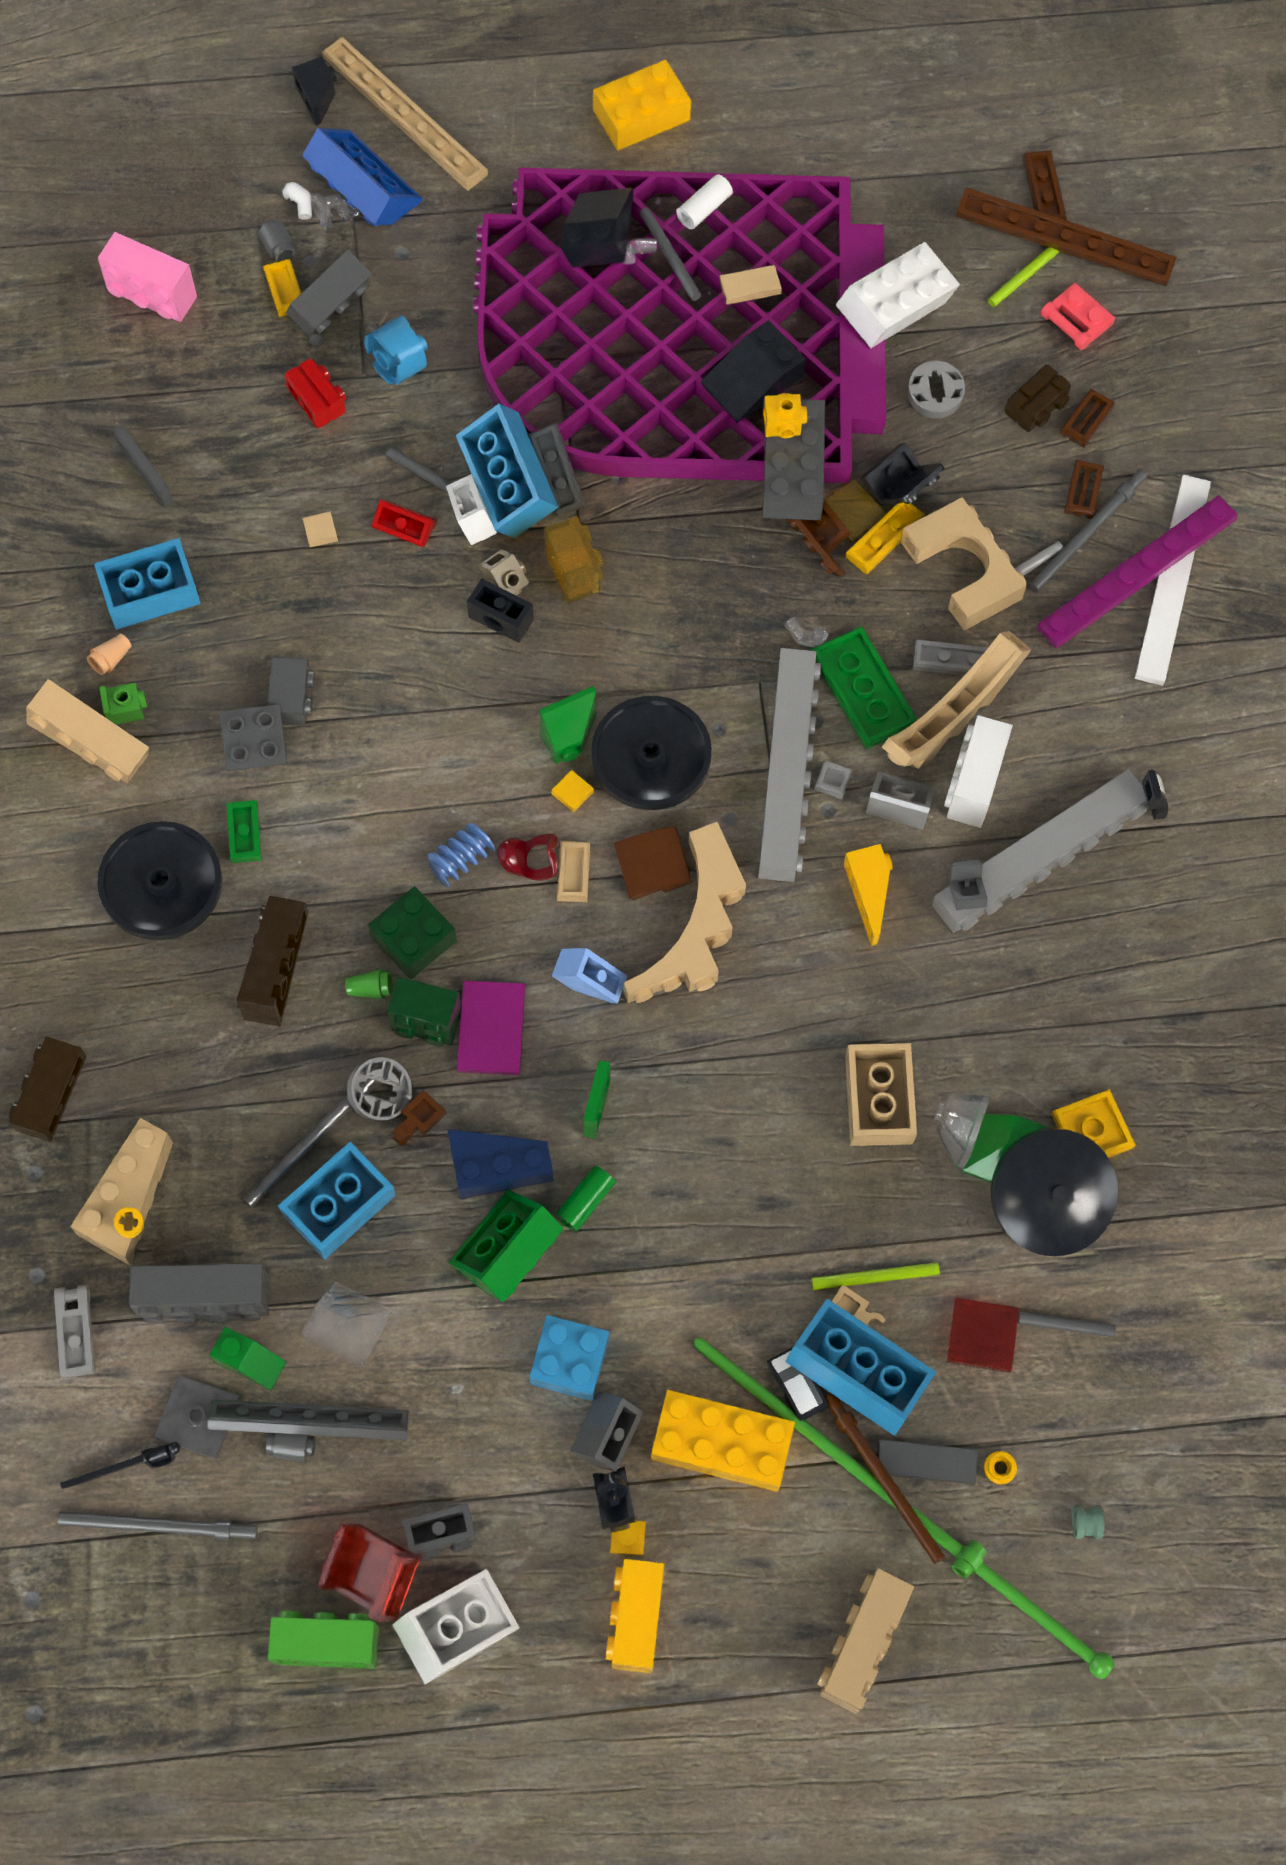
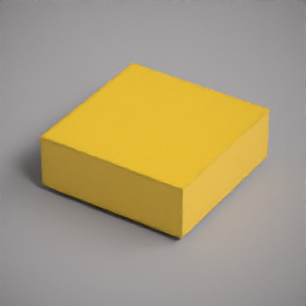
(572, 791)

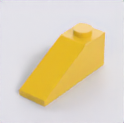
(869, 877)

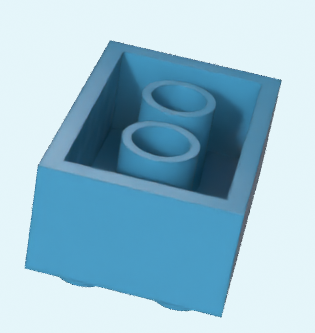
(147, 583)
(337, 1200)

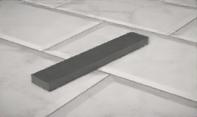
(308, 1419)

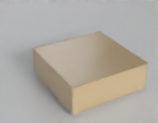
(320, 529)

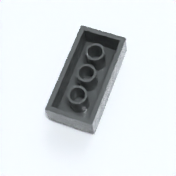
(796, 469)
(199, 1291)

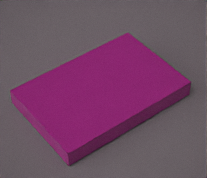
(491, 1028)

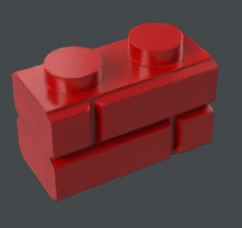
(315, 393)

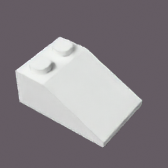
(455, 1626)

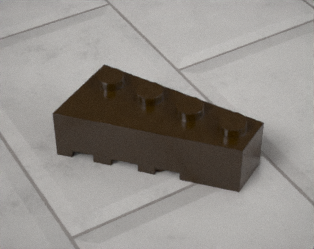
(272, 961)

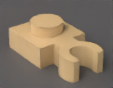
(856, 1306)

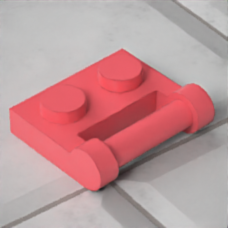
(1082, 311)

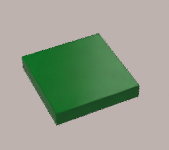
(597, 1099)

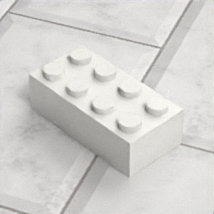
(897, 294)

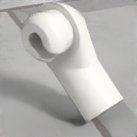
(301, 197)

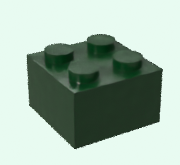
(412, 932)
(424, 1012)

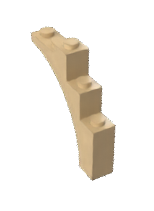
(978, 687)
(709, 925)

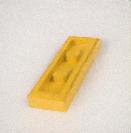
(883, 537)

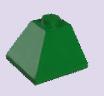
(568, 724)
(993, 1139)

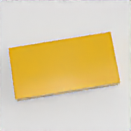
(282, 284)

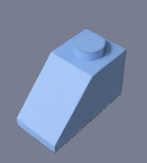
(589, 974)

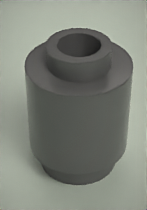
(276, 240)
(290, 1446)

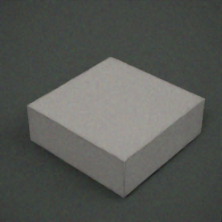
(833, 779)

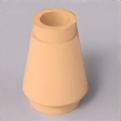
(108, 654)

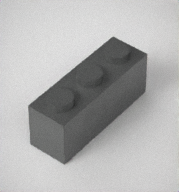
(329, 294)

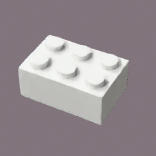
(977, 771)

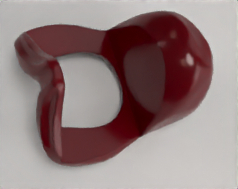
(513, 856)

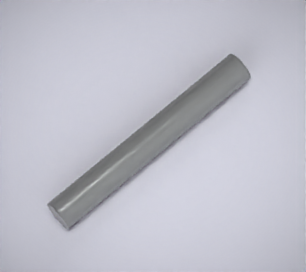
(1040, 558)

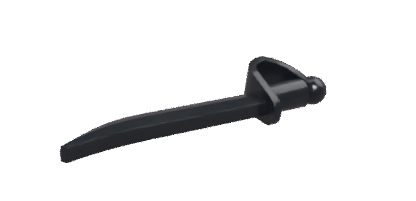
(152, 1457)

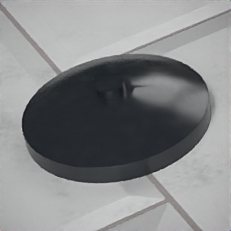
(651, 752)
(160, 880)
(1054, 1192)

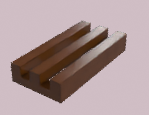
(1076, 434)
(1080, 509)

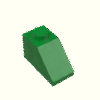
(247, 1358)

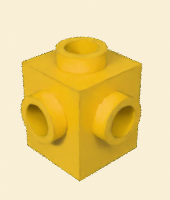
(784, 415)

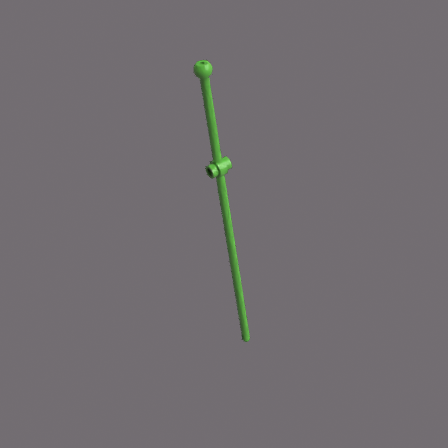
(967, 1558)

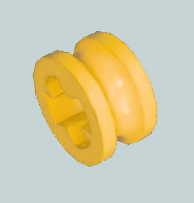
(120, 1227)

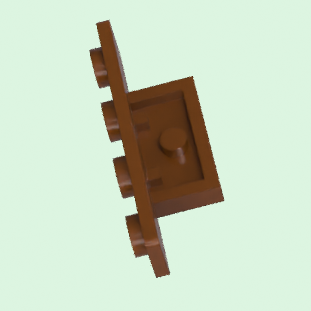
(823, 536)

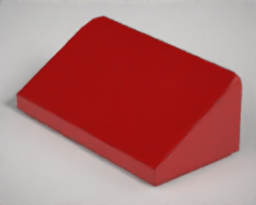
(403, 522)

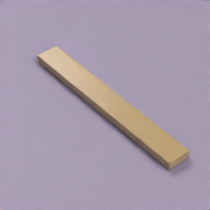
(405, 113)

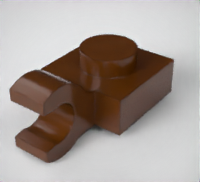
(420, 1115)

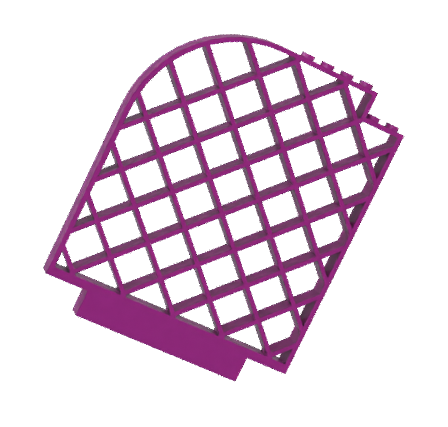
(860, 368)

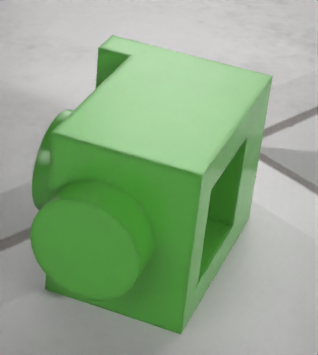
(127, 711)

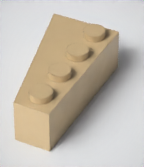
(85, 732)
(126, 1183)
(865, 1640)

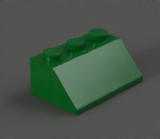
(506, 1245)

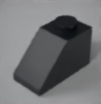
(316, 86)

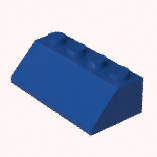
(360, 176)

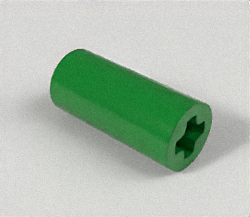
(585, 1198)

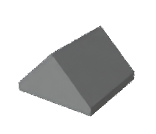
(900, 800)

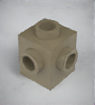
(505, 572)

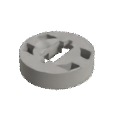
(930, 407)
(400, 1085)

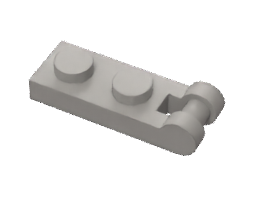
(74, 1332)

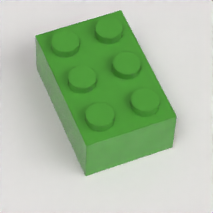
(323, 1640)

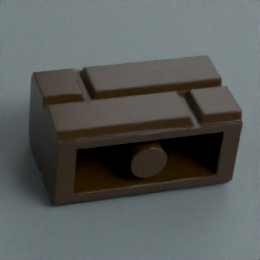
(1038, 398)

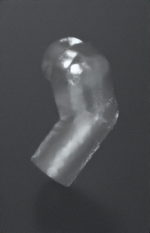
(639, 246)

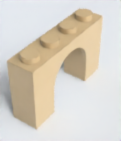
(959, 527)

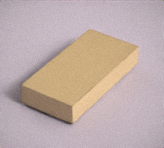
(750, 284)
(573, 871)

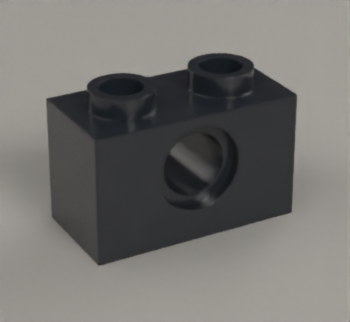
(500, 610)

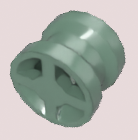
(1087, 1522)

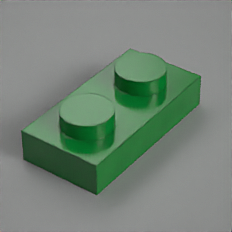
(244, 831)

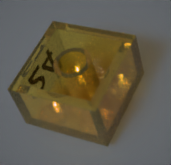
(573, 559)

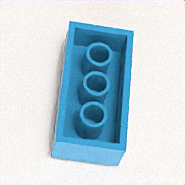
(507, 471)
(860, 1366)

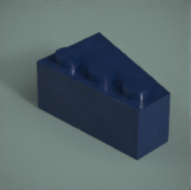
(497, 1162)

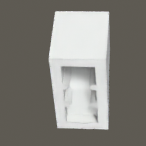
(470, 509)

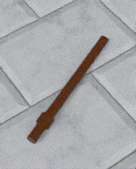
(847, 1424)

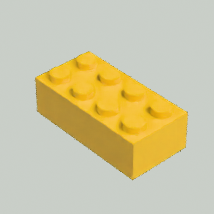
(722, 1440)

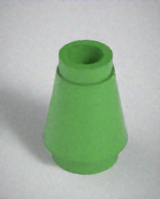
(371, 984)

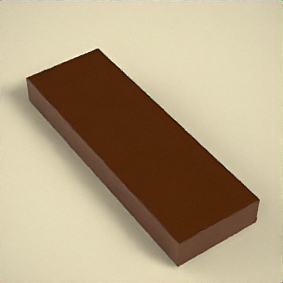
(1044, 183)

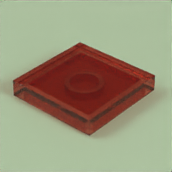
(982, 1335)

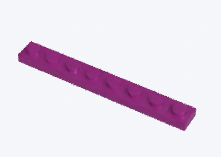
(1137, 571)

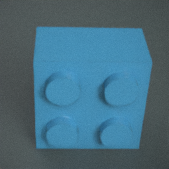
(569, 1358)

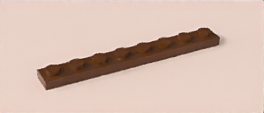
(1066, 236)

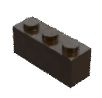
(47, 1088)

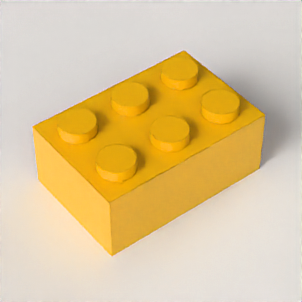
(641, 105)
(635, 1615)

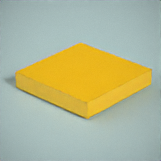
(1098, 1120)

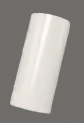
(704, 201)

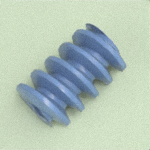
(459, 852)

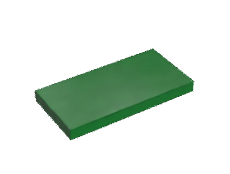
(864, 687)

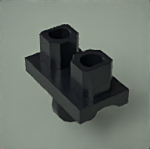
(614, 1500)

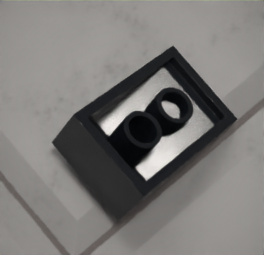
(598, 228)
(755, 368)

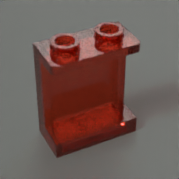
(369, 1571)

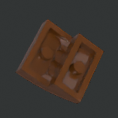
(653, 862)

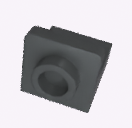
(967, 885)

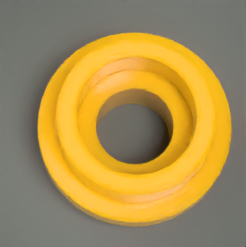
(1009, 1463)

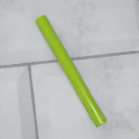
(1022, 276)
(875, 1276)

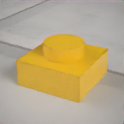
(629, 1541)

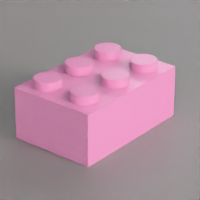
(147, 277)

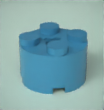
(396, 350)

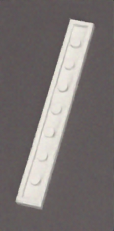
(1170, 592)

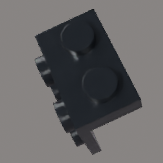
(899, 477)

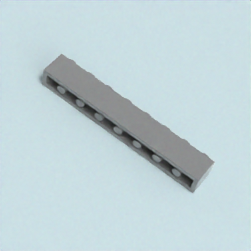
(788, 765)
(1048, 847)

